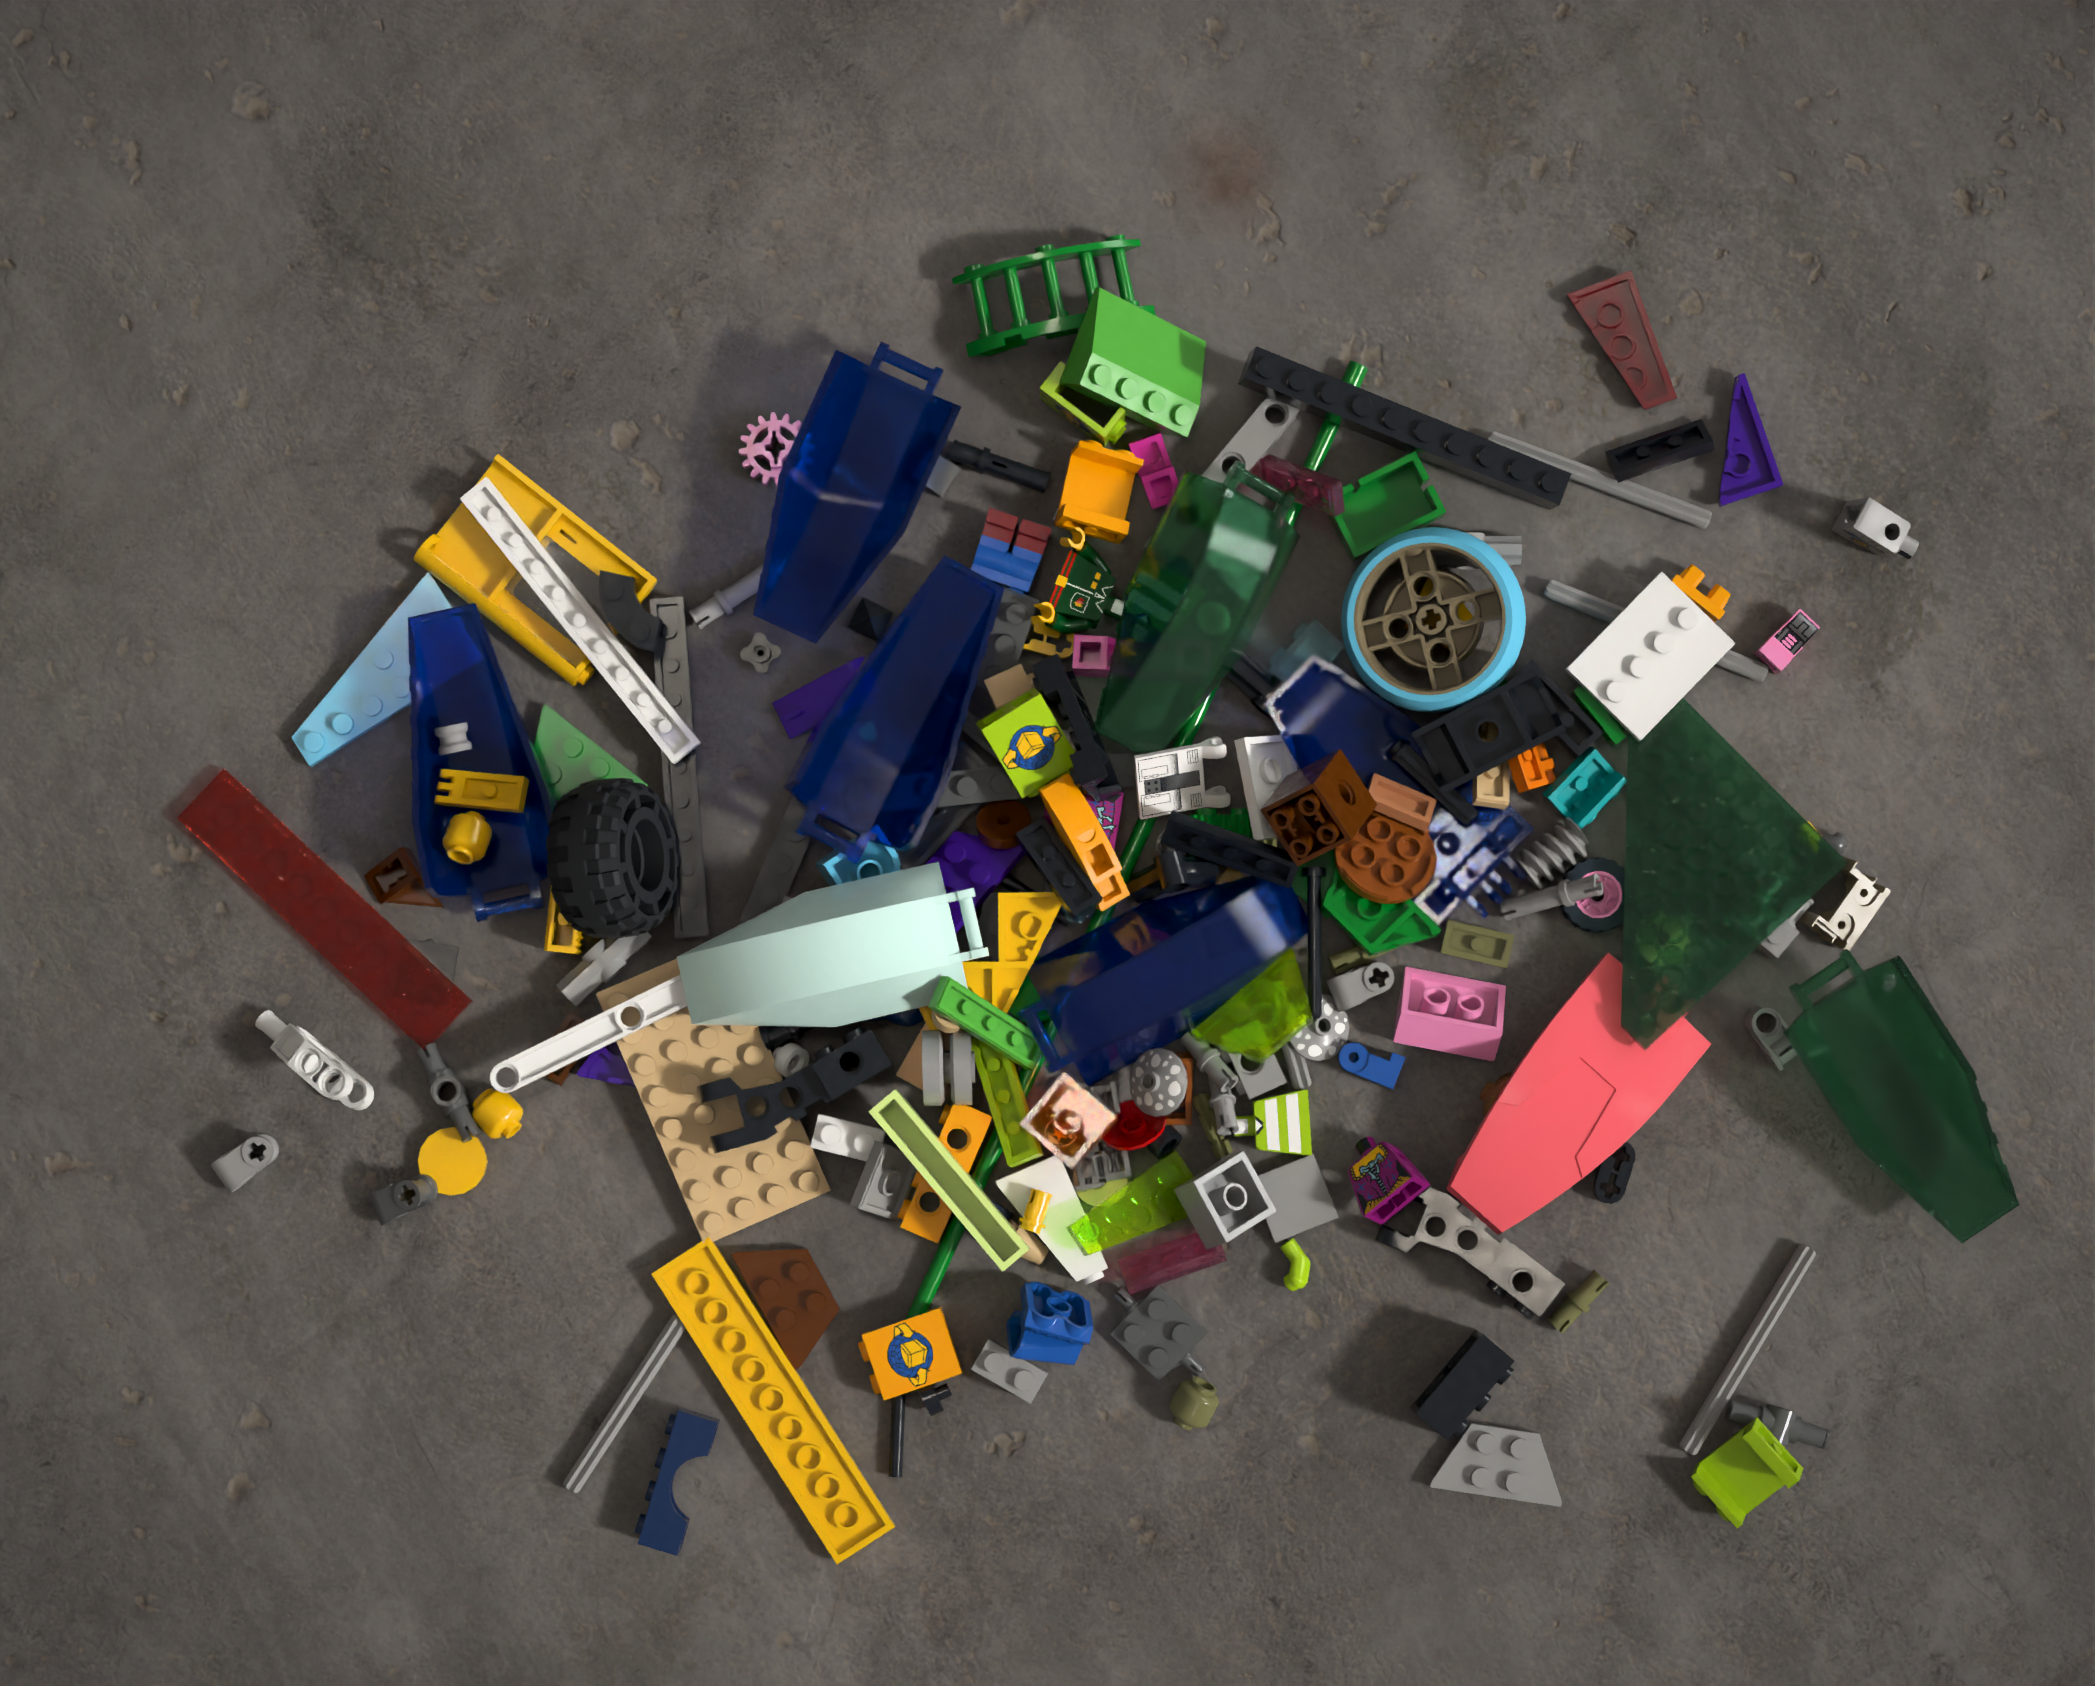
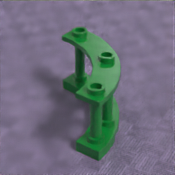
(1060, 322)

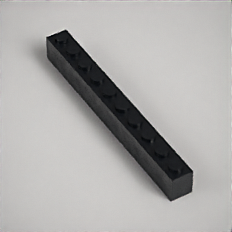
(1404, 428)

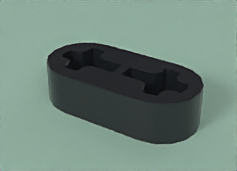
(1621, 1175)

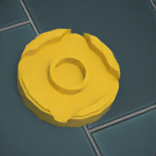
(453, 1164)

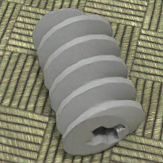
(1553, 852)

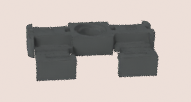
(1102, 1165)

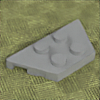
(1499, 1465)

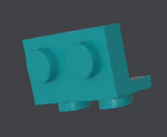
(1585, 787)

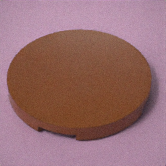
(1387, 860)

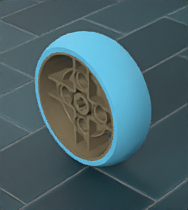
(1416, 648)

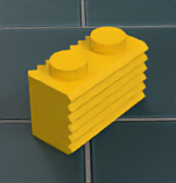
(560, 934)

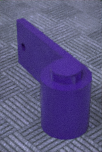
(805, 706)

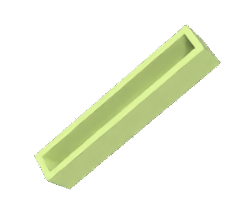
(949, 1180)

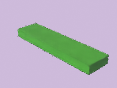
(985, 1022)

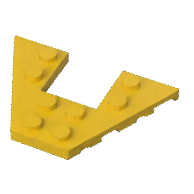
(1022, 927)

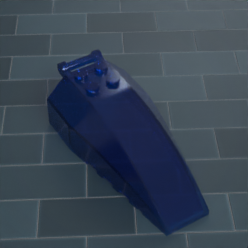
(455, 682)
(897, 722)

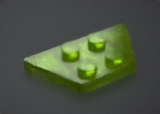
(1261, 1013)

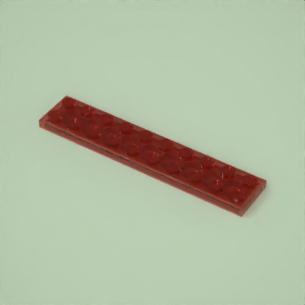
(324, 909)

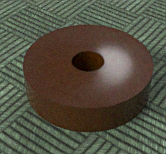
(991, 821)

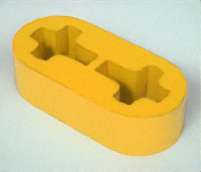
(1045, 648)

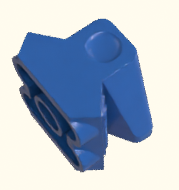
(1049, 1326)

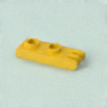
(482, 791)

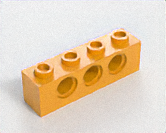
(975, 1125)

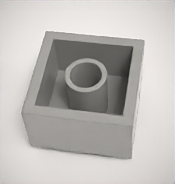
(1225, 1200)

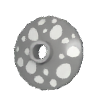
(1324, 1045)
(1168, 1082)

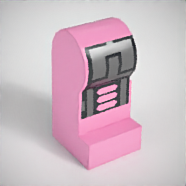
(1786, 641)

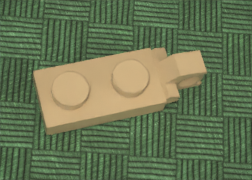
(1493, 786)

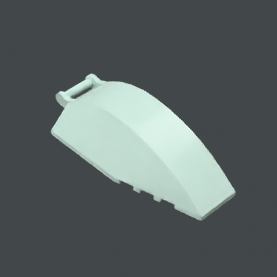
(834, 954)

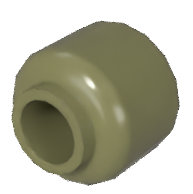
(1194, 1403)

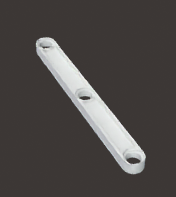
(591, 1035)

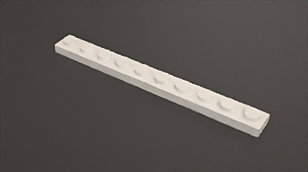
(580, 620)

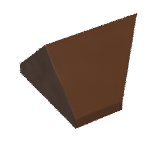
(400, 881)

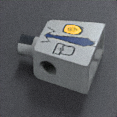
(1875, 528)

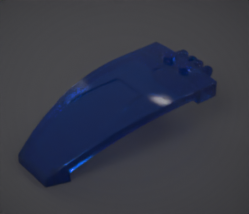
(1329, 711)

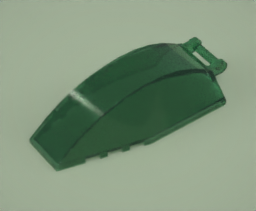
(1192, 604)
(1903, 1091)

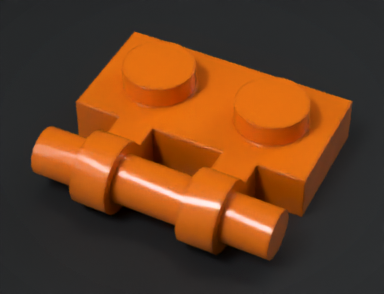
(1532, 769)

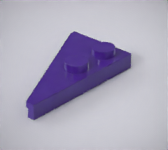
(1748, 458)

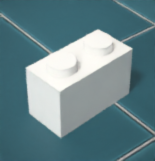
(845, 1137)

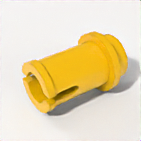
(1035, 1211)

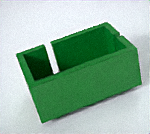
(1386, 505)

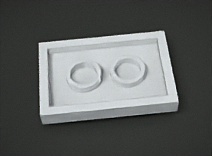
(1263, 766)

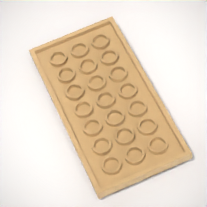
(667, 1065)

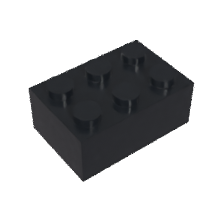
(1463, 1385)

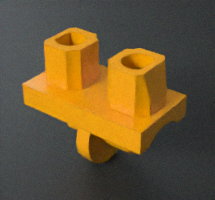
(1712, 603)

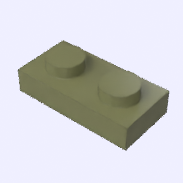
(1476, 944)

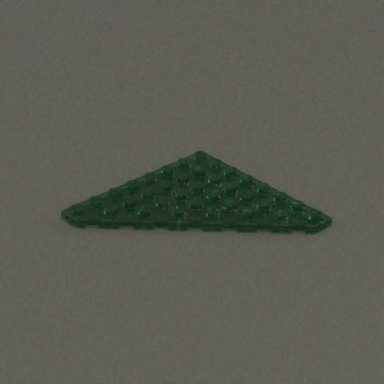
(1706, 868)

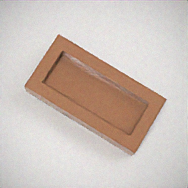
(1401, 802)

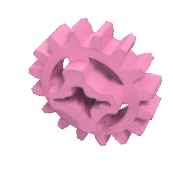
(759, 450)

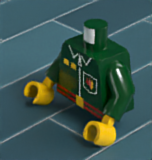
(1080, 590)

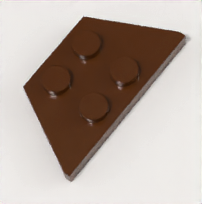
(790, 1296)

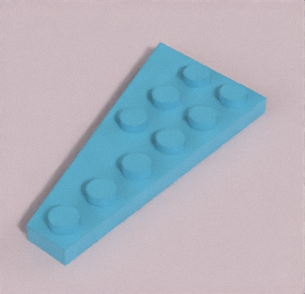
(373, 684)

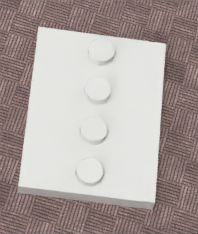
(1650, 656)

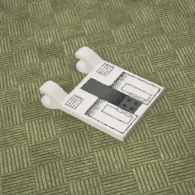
(1176, 779)

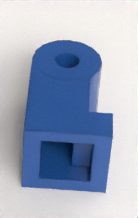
(1357, 1060)

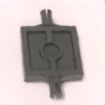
(1158, 1332)

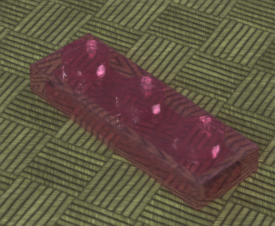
(1310, 486)
(1168, 1262)

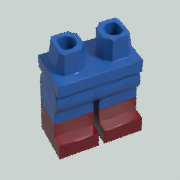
(1015, 568)

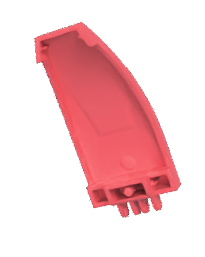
(1569, 1103)

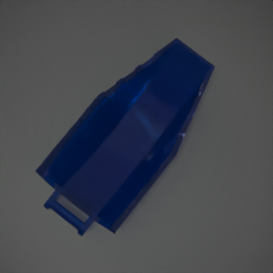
(849, 487)
(1158, 971)

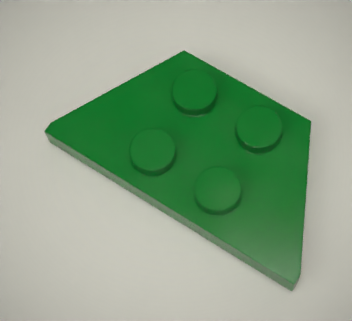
(572, 757)
(1373, 924)

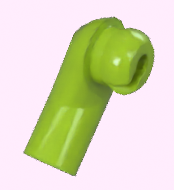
(1299, 1267)

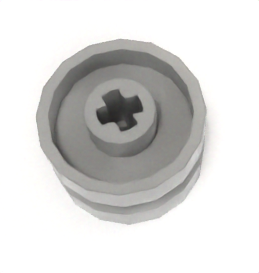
(947, 1067)

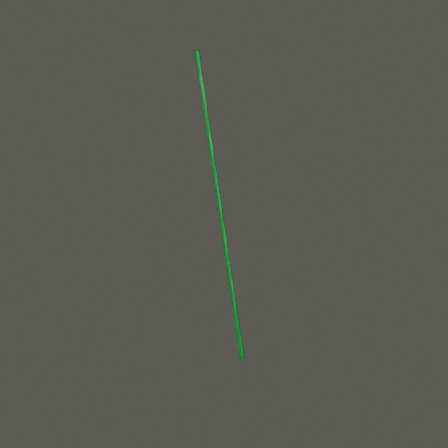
(1353, 375)

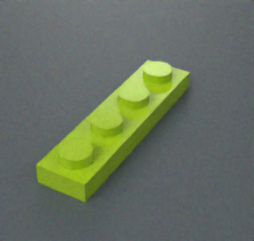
(1005, 1103)

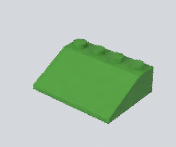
(1137, 364)

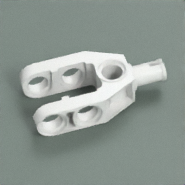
(314, 1061)

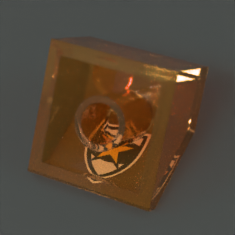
(1069, 1121)

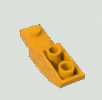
(1084, 838)

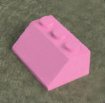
(1450, 1014)

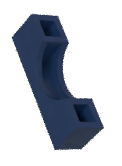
(665, 1523)

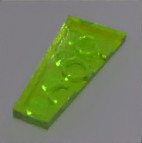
(1135, 1208)

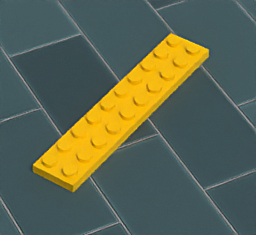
(773, 1400)

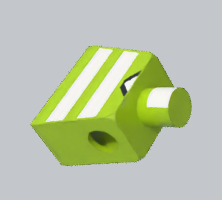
(1279, 1123)

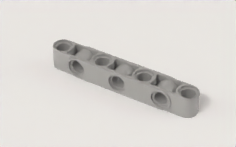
(1252, 440)

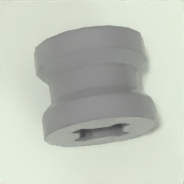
(453, 738)

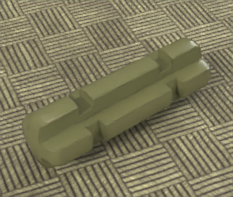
(1221, 1146)

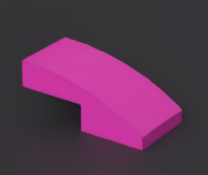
(1157, 471)

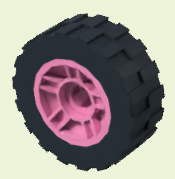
(1609, 911)

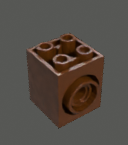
(1318, 807)

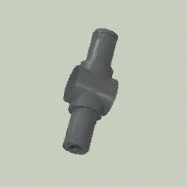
(456, 1108)
(1781, 1423)

